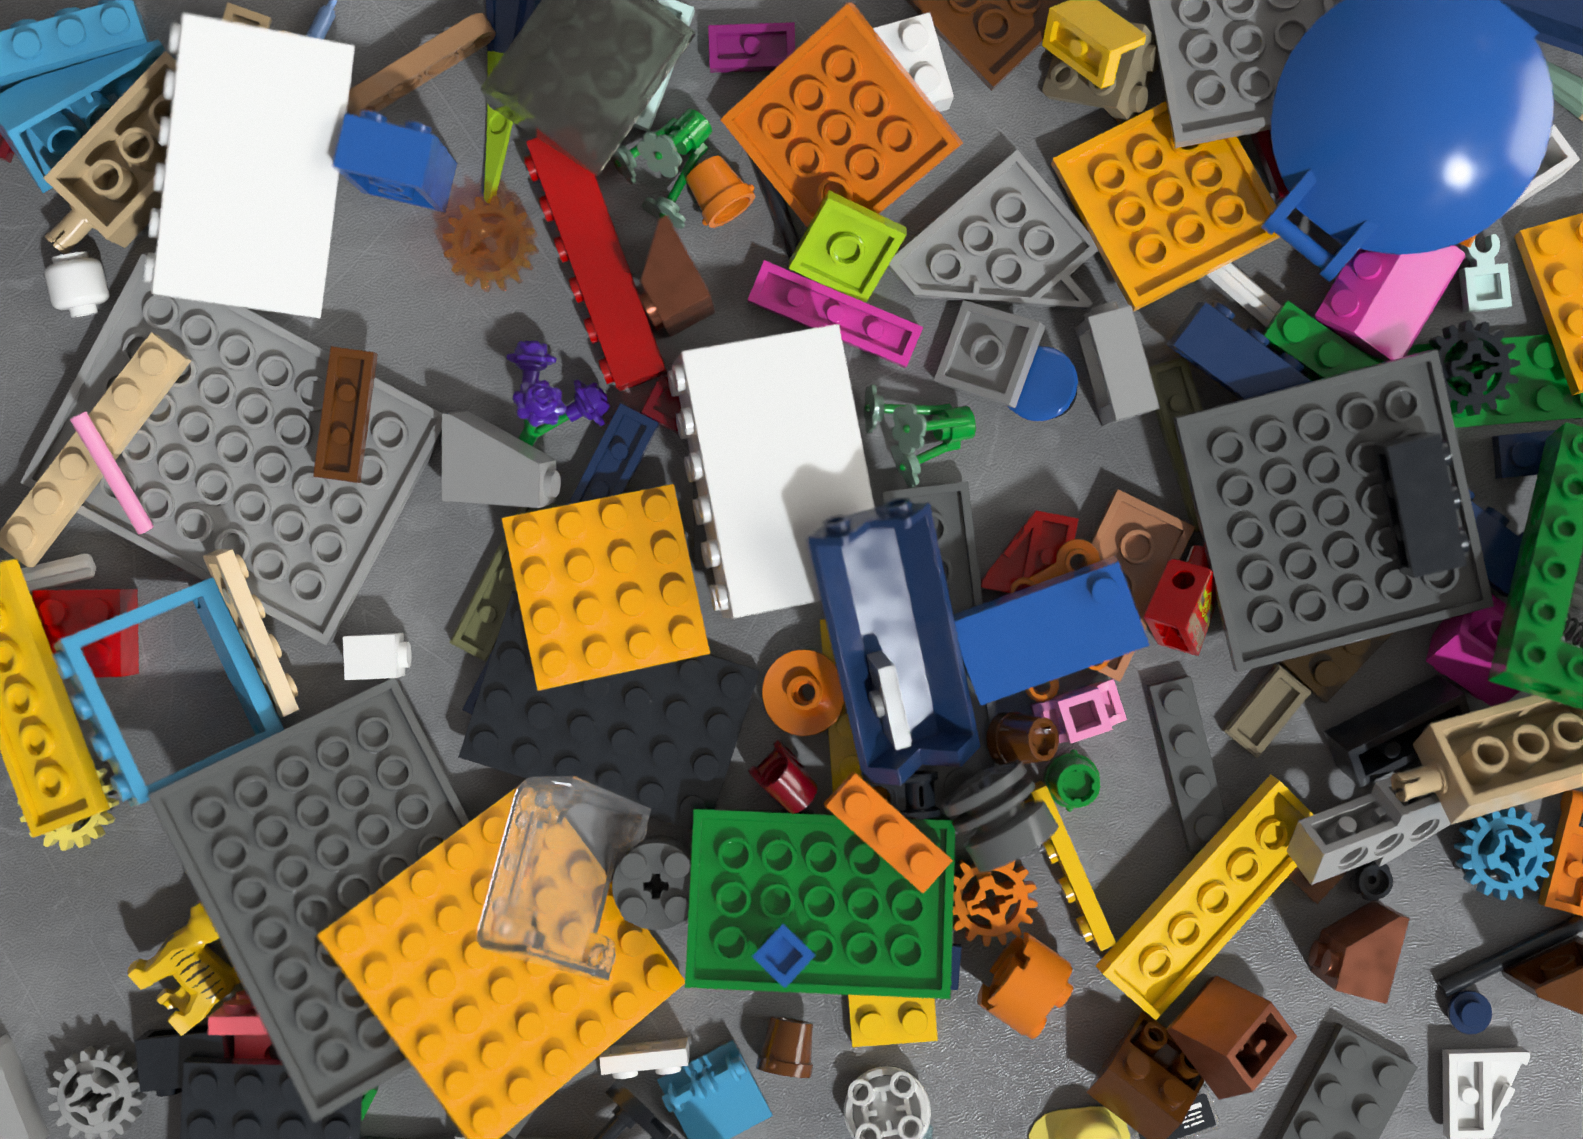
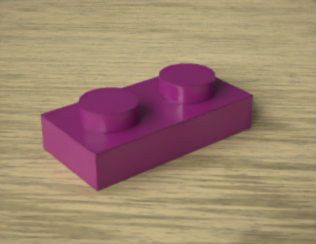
(750, 46)

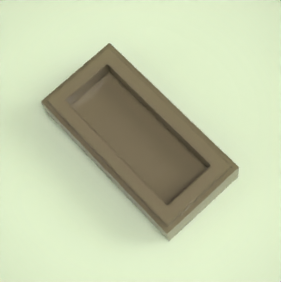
(1266, 710)

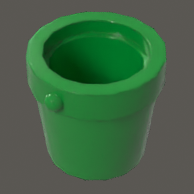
(1072, 780)

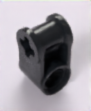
(906, 796)

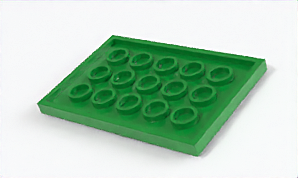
(831, 891)

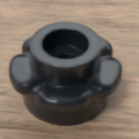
(1379, 888)

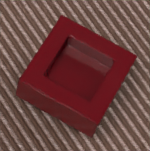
(662, 406)

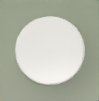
(887, 1105)

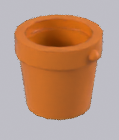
(719, 191)

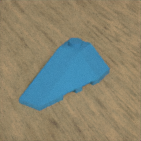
(55, 110)

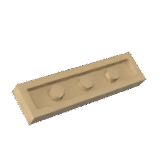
(247, 613)

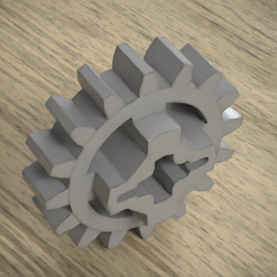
(101, 1075)

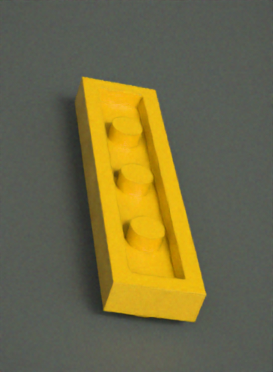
(1075, 882)

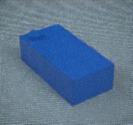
(1049, 630)

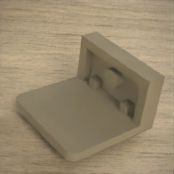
(1123, 98)

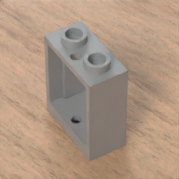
(1115, 363)

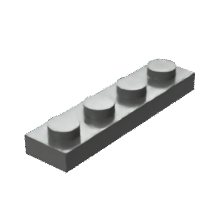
(1187, 760)

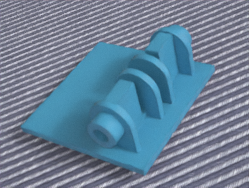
(715, 1095)

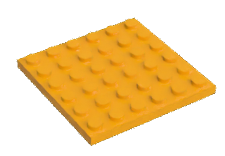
(475, 1023)

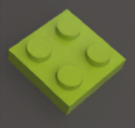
(847, 247)

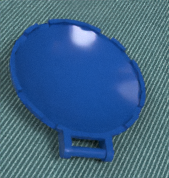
(1407, 125)

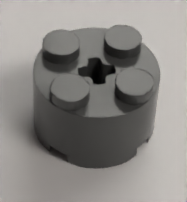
(638, 899)

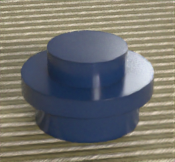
(1469, 1012)

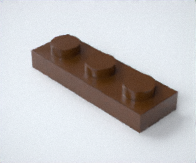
(345, 414)

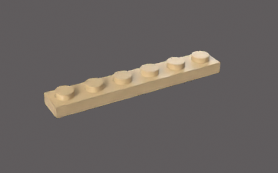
(74, 471)

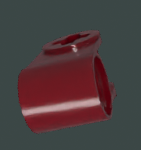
(785, 778)

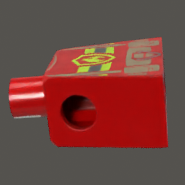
(1183, 603)

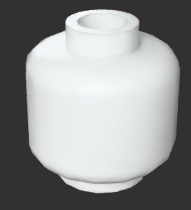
(76, 283)

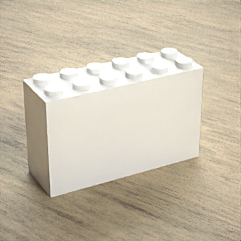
(248, 166)
(769, 459)

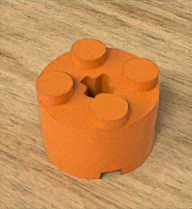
(1026, 985)

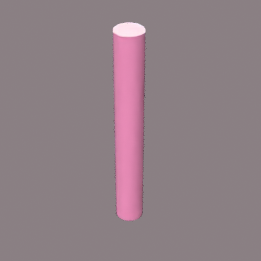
(111, 472)

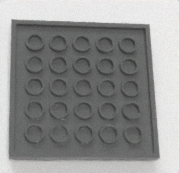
(1301, 514)

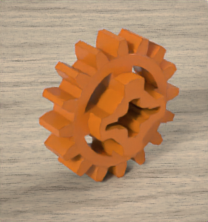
(1008, 893)

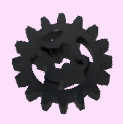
(1470, 351)

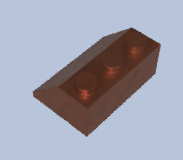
(672, 283)

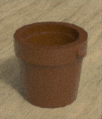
(1021, 738)
(787, 1048)

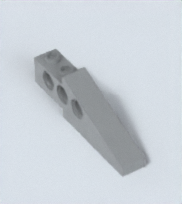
(1364, 831)

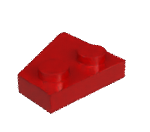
(1030, 550)

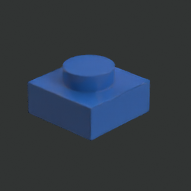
(783, 955)

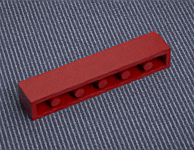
(599, 267)

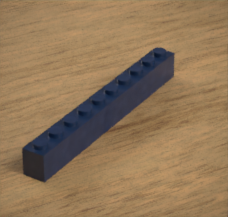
(1248, 369)

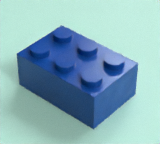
(395, 161)

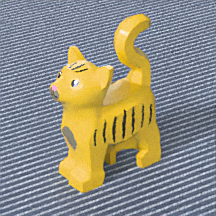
(198, 970)

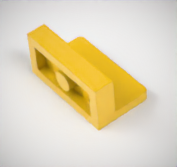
(1090, 38)

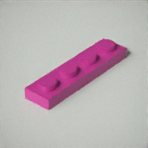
(822, 306)

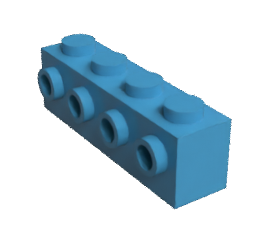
(68, 39)

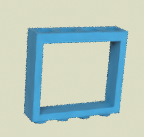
(232, 653)

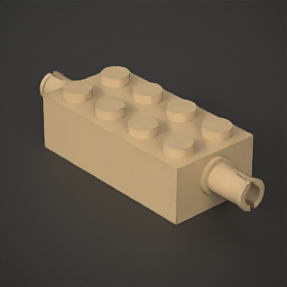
(114, 166)
(1497, 757)

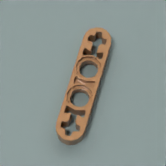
(421, 65)

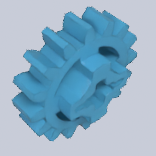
(1519, 863)

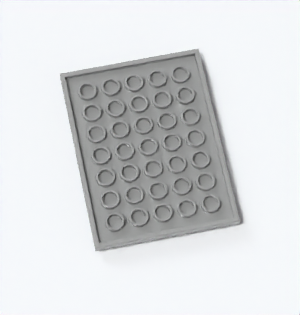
(236, 456)

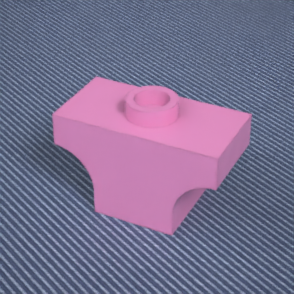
(1083, 711)

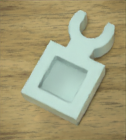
(1484, 283)

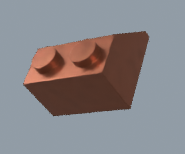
(1361, 951)

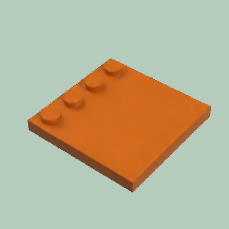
(841, 121)

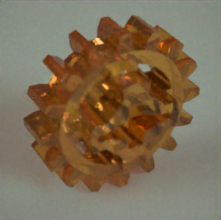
(503, 232)

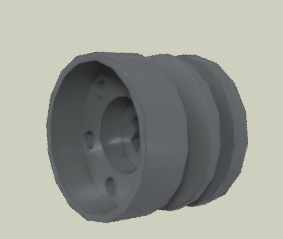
(1002, 821)

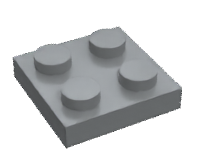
(989, 353)

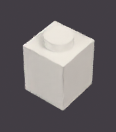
(375, 656)

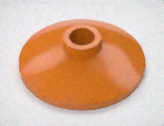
(784, 692)

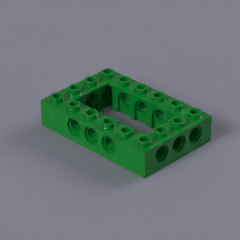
(1531, 631)

